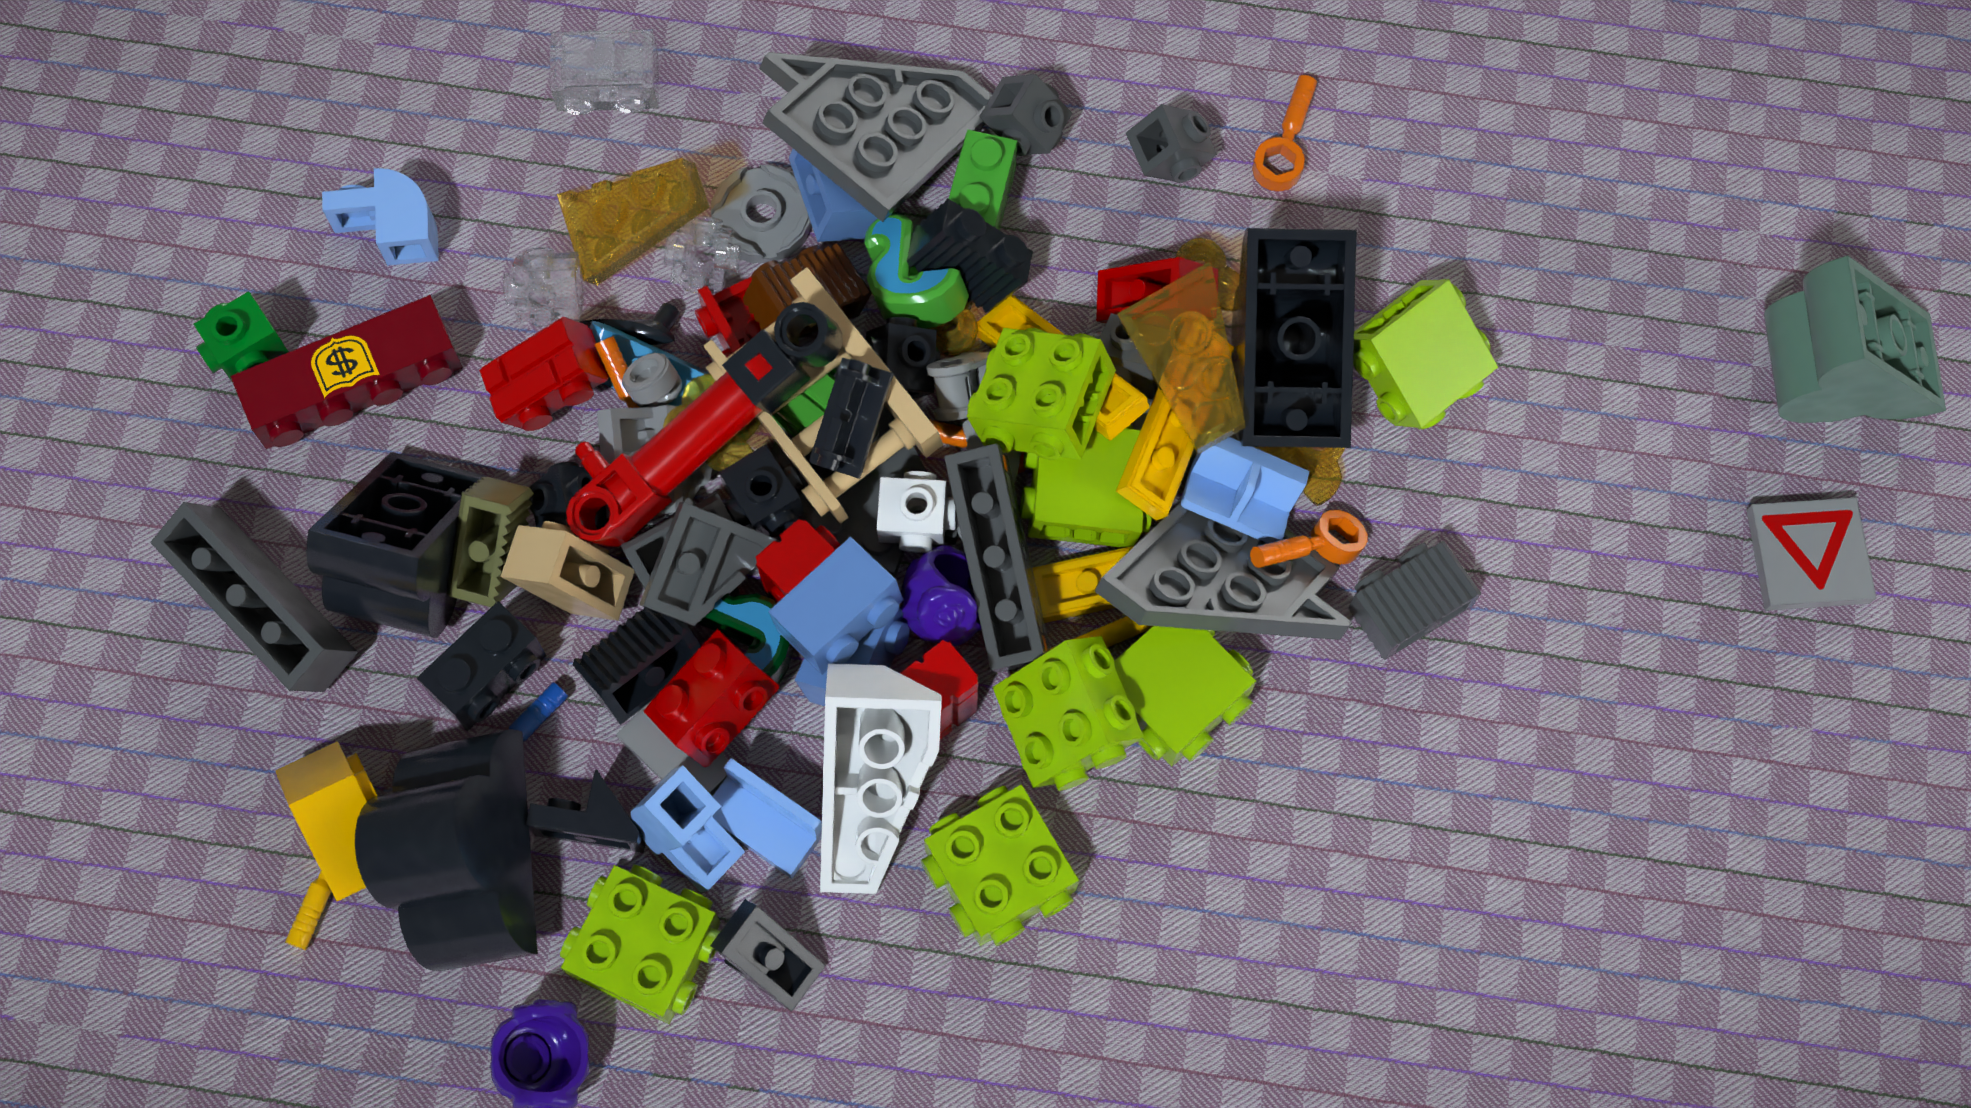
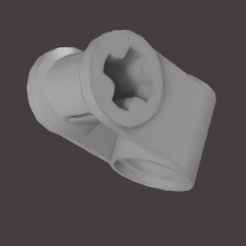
(956, 382)

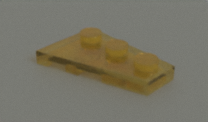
(630, 216)
(1189, 356)

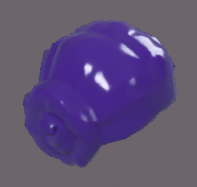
(940, 597)
(540, 1055)

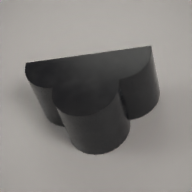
(1295, 337)
(392, 545)
(454, 852)

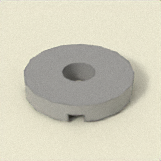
(769, 186)

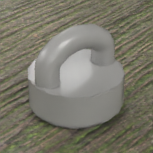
(652, 381)

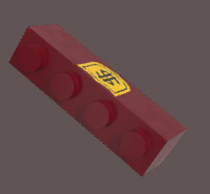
(346, 373)

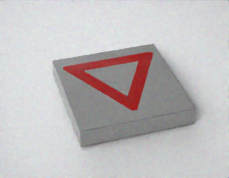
(1811, 554)

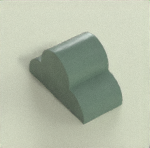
(1851, 349)

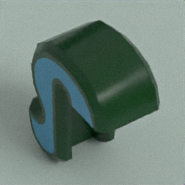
(749, 622)

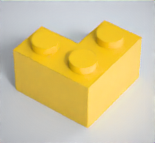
(326, 799)

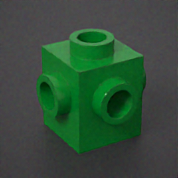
(237, 336)

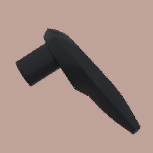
(649, 331)

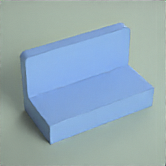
(766, 820)

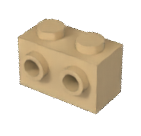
(567, 571)

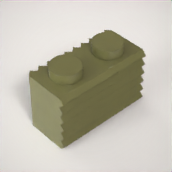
(483, 539)

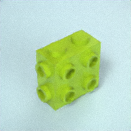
(1422, 354)
(1041, 393)
(1079, 497)
(1183, 689)
(1068, 713)
(998, 866)
(642, 942)

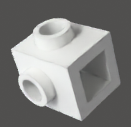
(906, 495)

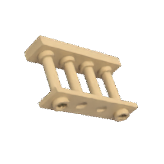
(907, 430)

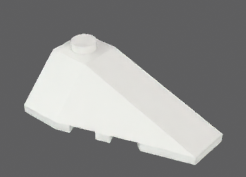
(876, 755)

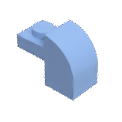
(394, 209)
(680, 824)

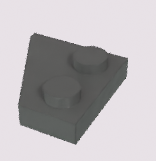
(700, 563)

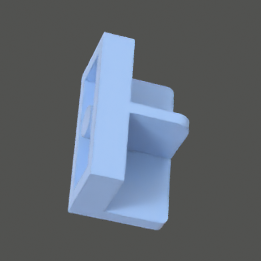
(1244, 489)

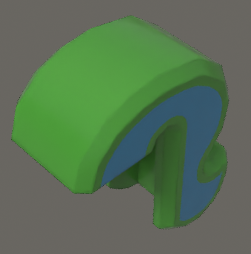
(900, 290)

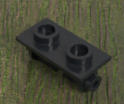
(851, 417)

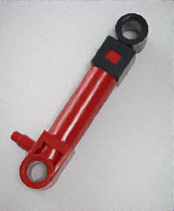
(756, 381)

